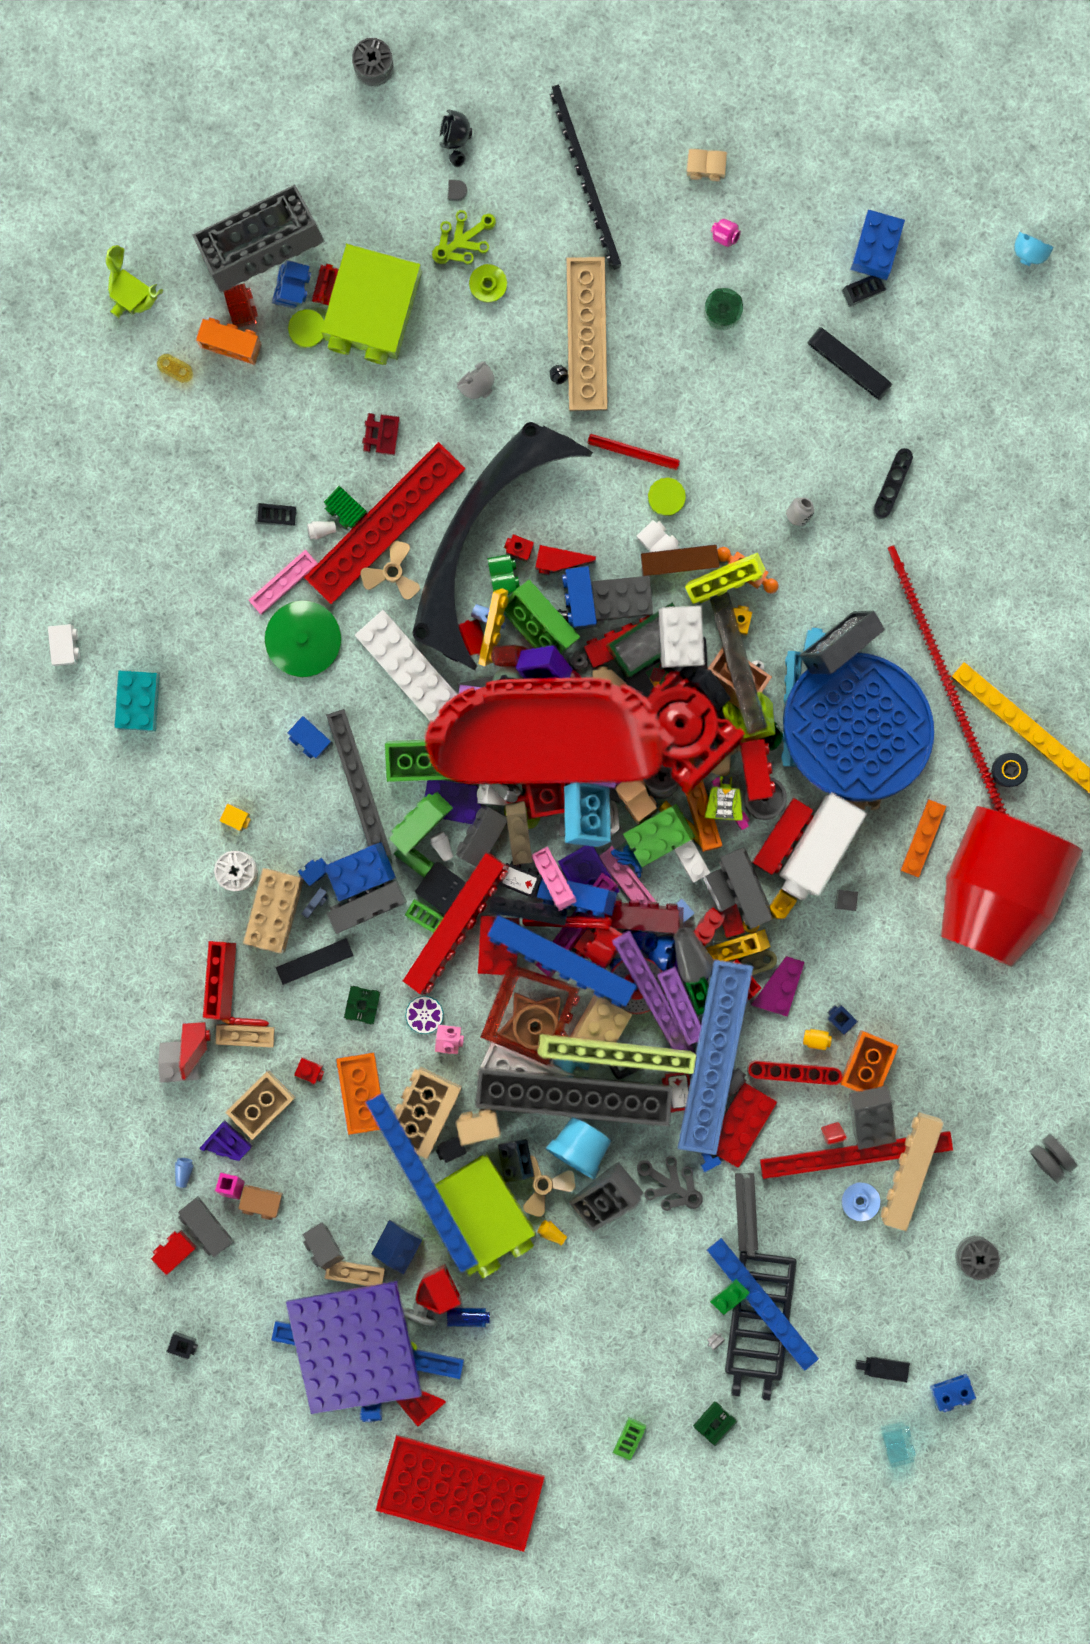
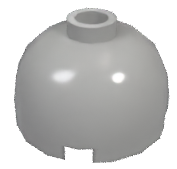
(478, 382)

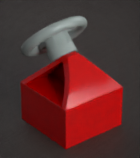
(434, 1293)

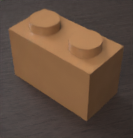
(260, 1201)

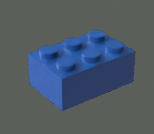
(877, 244)
(579, 598)
(360, 871)

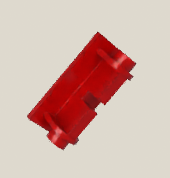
(325, 284)

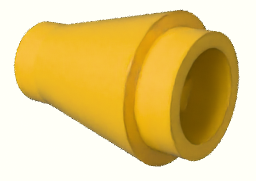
(550, 1232)

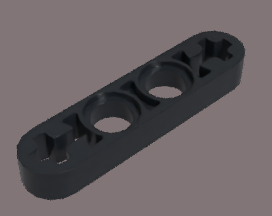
(894, 484)

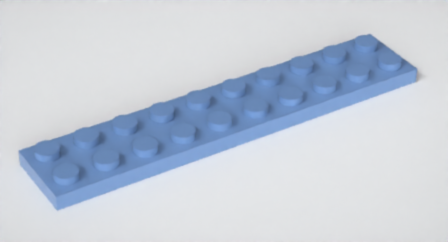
(715, 1057)

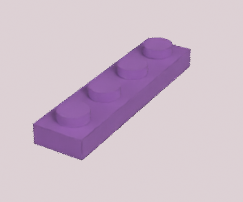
(680, 1004)

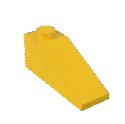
(740, 946)

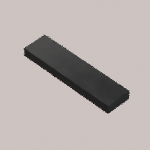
(314, 961)

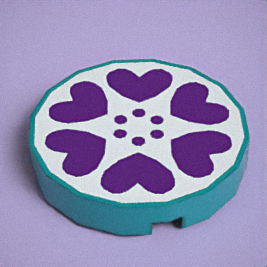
(424, 1014)

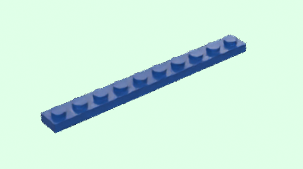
(421, 1182)
(424, 1360)

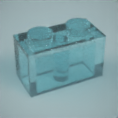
(897, 1444)

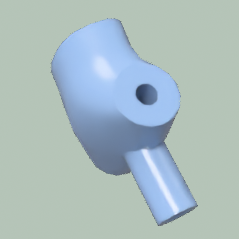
(481, 613)

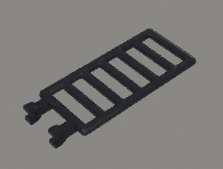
(734, 1331)

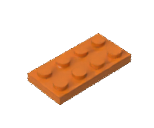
(358, 1084)

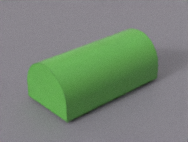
(416, 861)

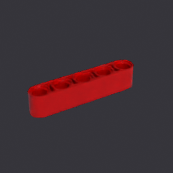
(803, 1076)

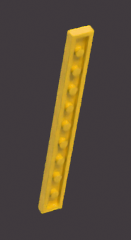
(1023, 725)

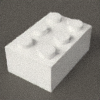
(681, 636)

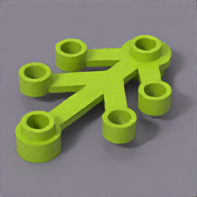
(461, 240)

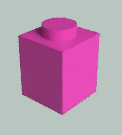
(229, 1186)

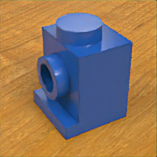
(314, 871)

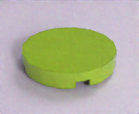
(306, 328)
(666, 496)

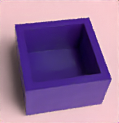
(542, 664)

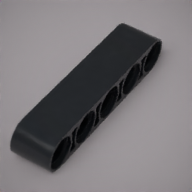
(849, 363)

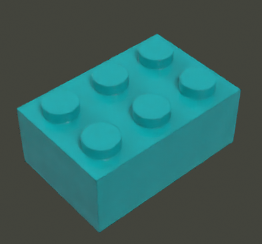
(137, 700)

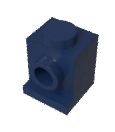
(847, 1022)

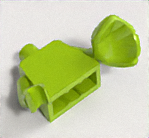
(126, 289)

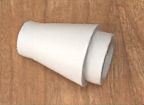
(319, 529)
(441, 844)

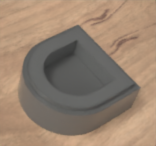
(456, 190)

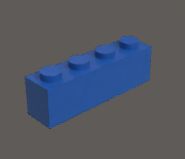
(587, 898)

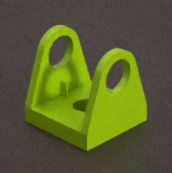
(737, 719)

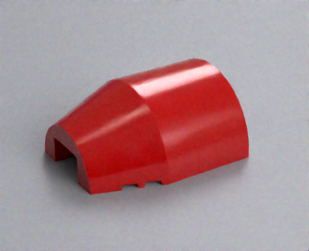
(1005, 885)

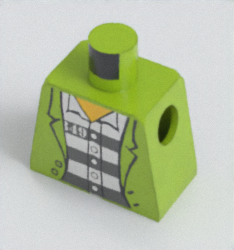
(724, 802)

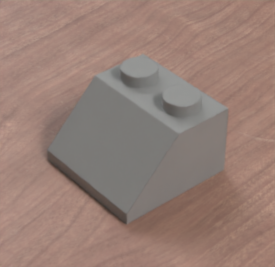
(169, 1063)

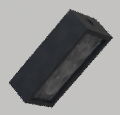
(842, 642)

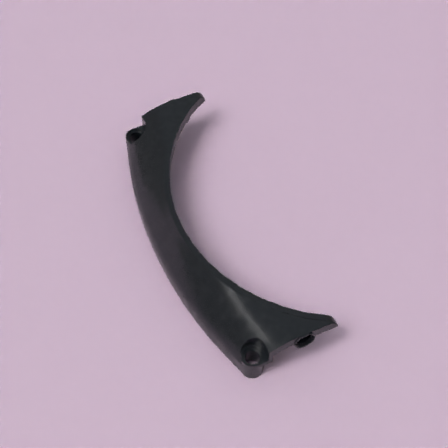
(437, 602)

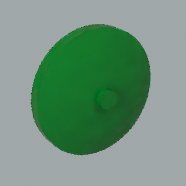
(303, 638)

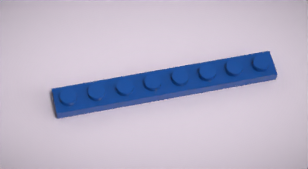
(763, 1304)

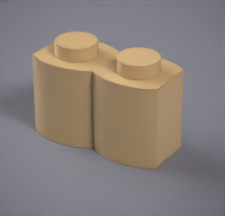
(706, 164)

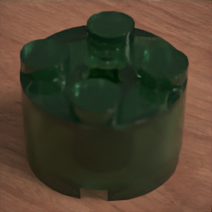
(714, 303)

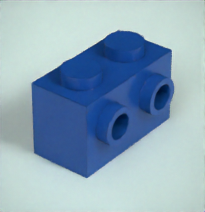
(953, 1393)

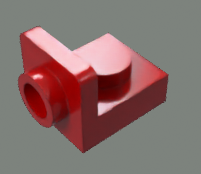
(309, 1071)

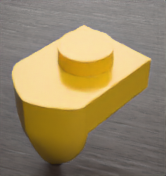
(782, 904)

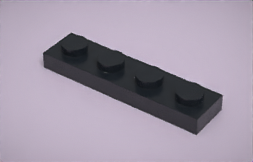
(527, 910)

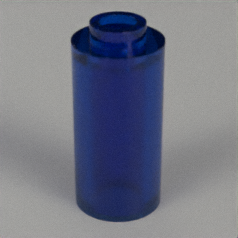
(644, 940)
(467, 1317)

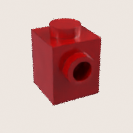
(519, 547)

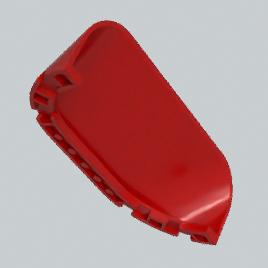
(545, 733)

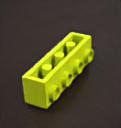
(724, 578)

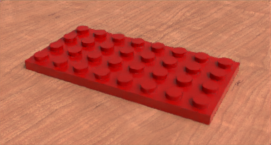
(460, 1493)

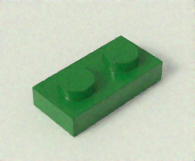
(729, 1296)

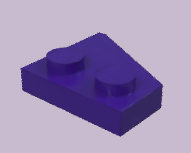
(227, 1142)

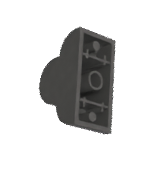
(607, 1197)

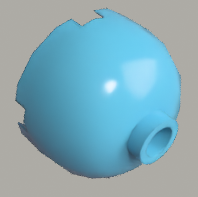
(1031, 249)

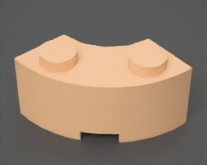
(637, 800)

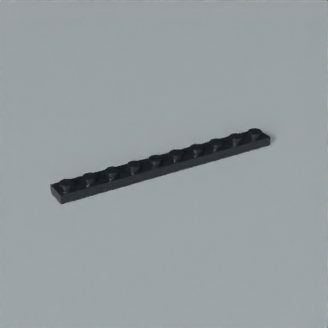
(582, 170)

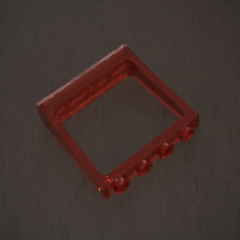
(491, 1027)

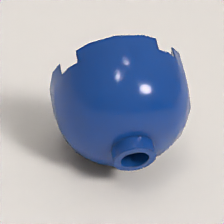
(664, 952)

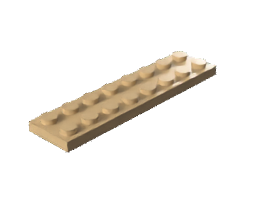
(586, 334)

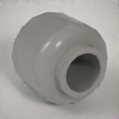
(800, 511)

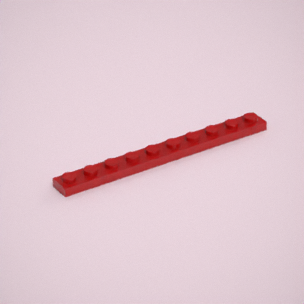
(841, 1157)

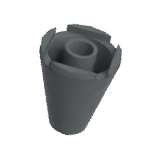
(691, 956)

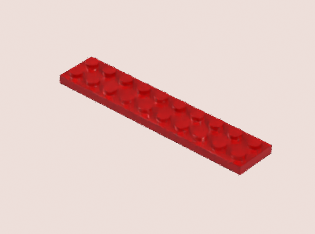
(385, 523)

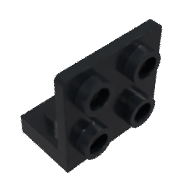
(440, 887)

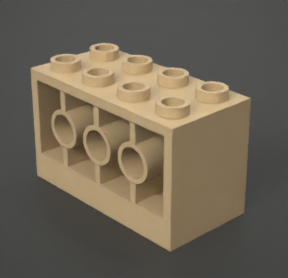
(273, 910)
(435, 1108)

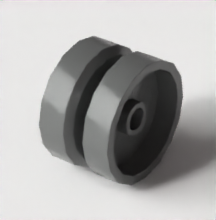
(770, 809)
(1053, 1158)

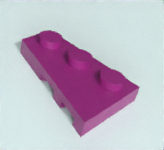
(781, 987)

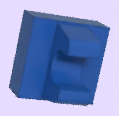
(709, 1162)

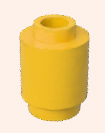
(817, 1039)

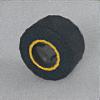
(1016, 767)

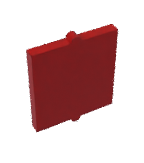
(472, 636)

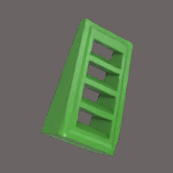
(413, 907)
(635, 1424)

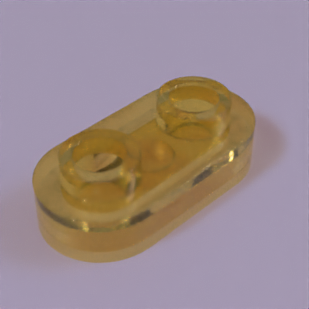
(174, 368)

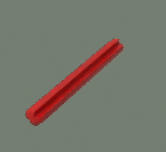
(633, 451)
(575, 922)

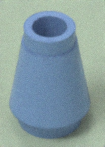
(183, 1170)

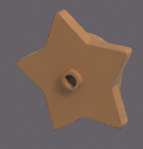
(527, 1011)

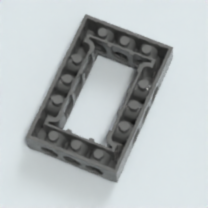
(295, 238)

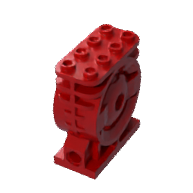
(728, 736)

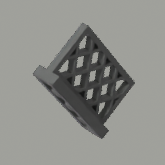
(746, 1212)

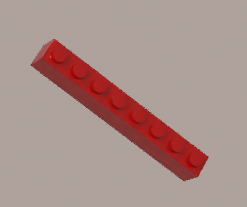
(455, 924)

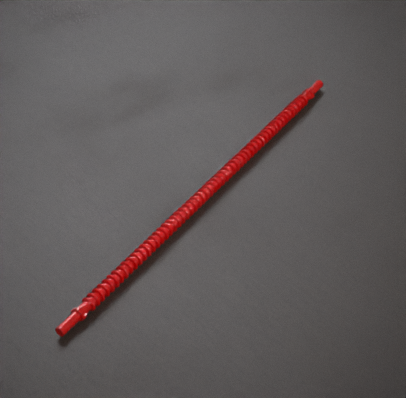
(899, 567)

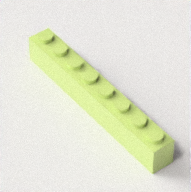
(616, 1054)

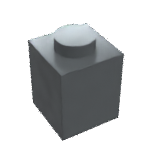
(846, 900)

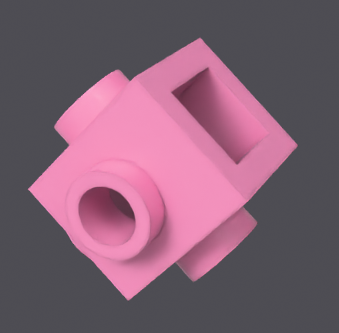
(448, 1039)

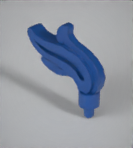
(628, 857)

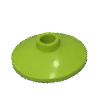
(484, 274)

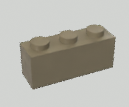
(518, 833)

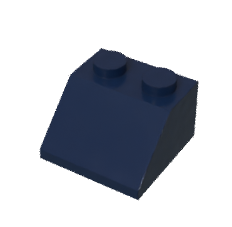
(397, 1246)

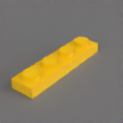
(493, 626)

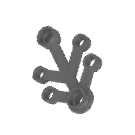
(672, 1185)

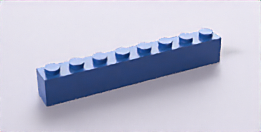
(561, 960)

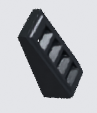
(852, 288)
(267, 521)

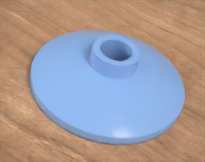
(868, 1208)

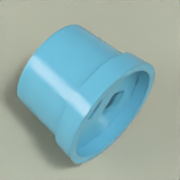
(580, 1147)

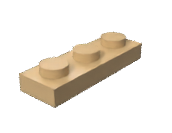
(245, 1035)
(355, 1273)

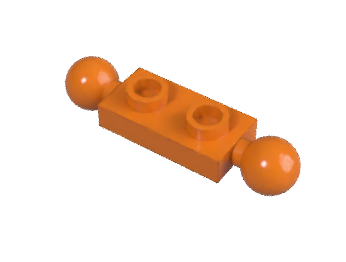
(770, 585)

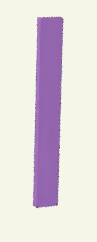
(651, 992)

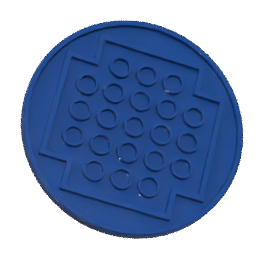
(859, 729)

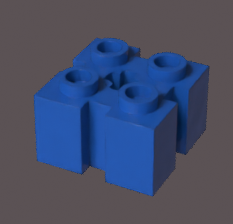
(291, 284)

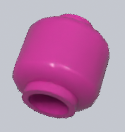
(725, 232)

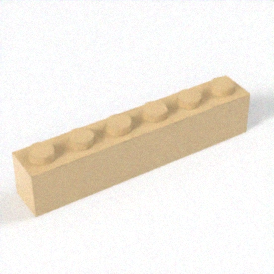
(912, 1171)

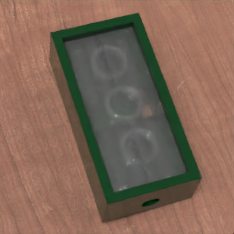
(638, 645)

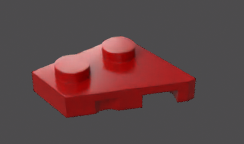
(421, 1407)

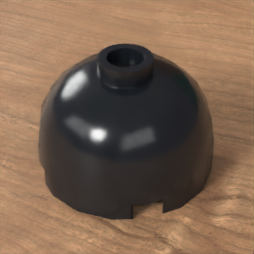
(455, 130)

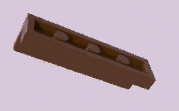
(679, 560)

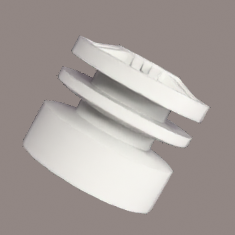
(246, 875)

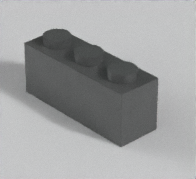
(481, 835)
(205, 1227)

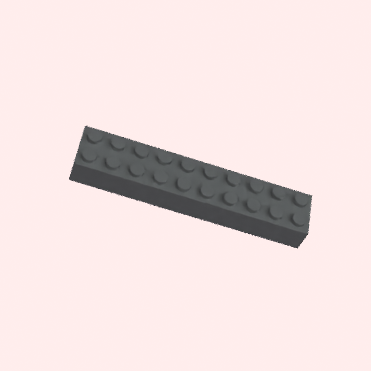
(574, 1096)

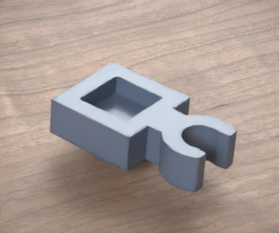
(319, 899)

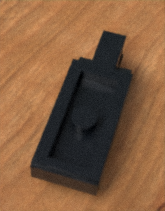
(884, 1368)

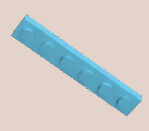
(794, 666)

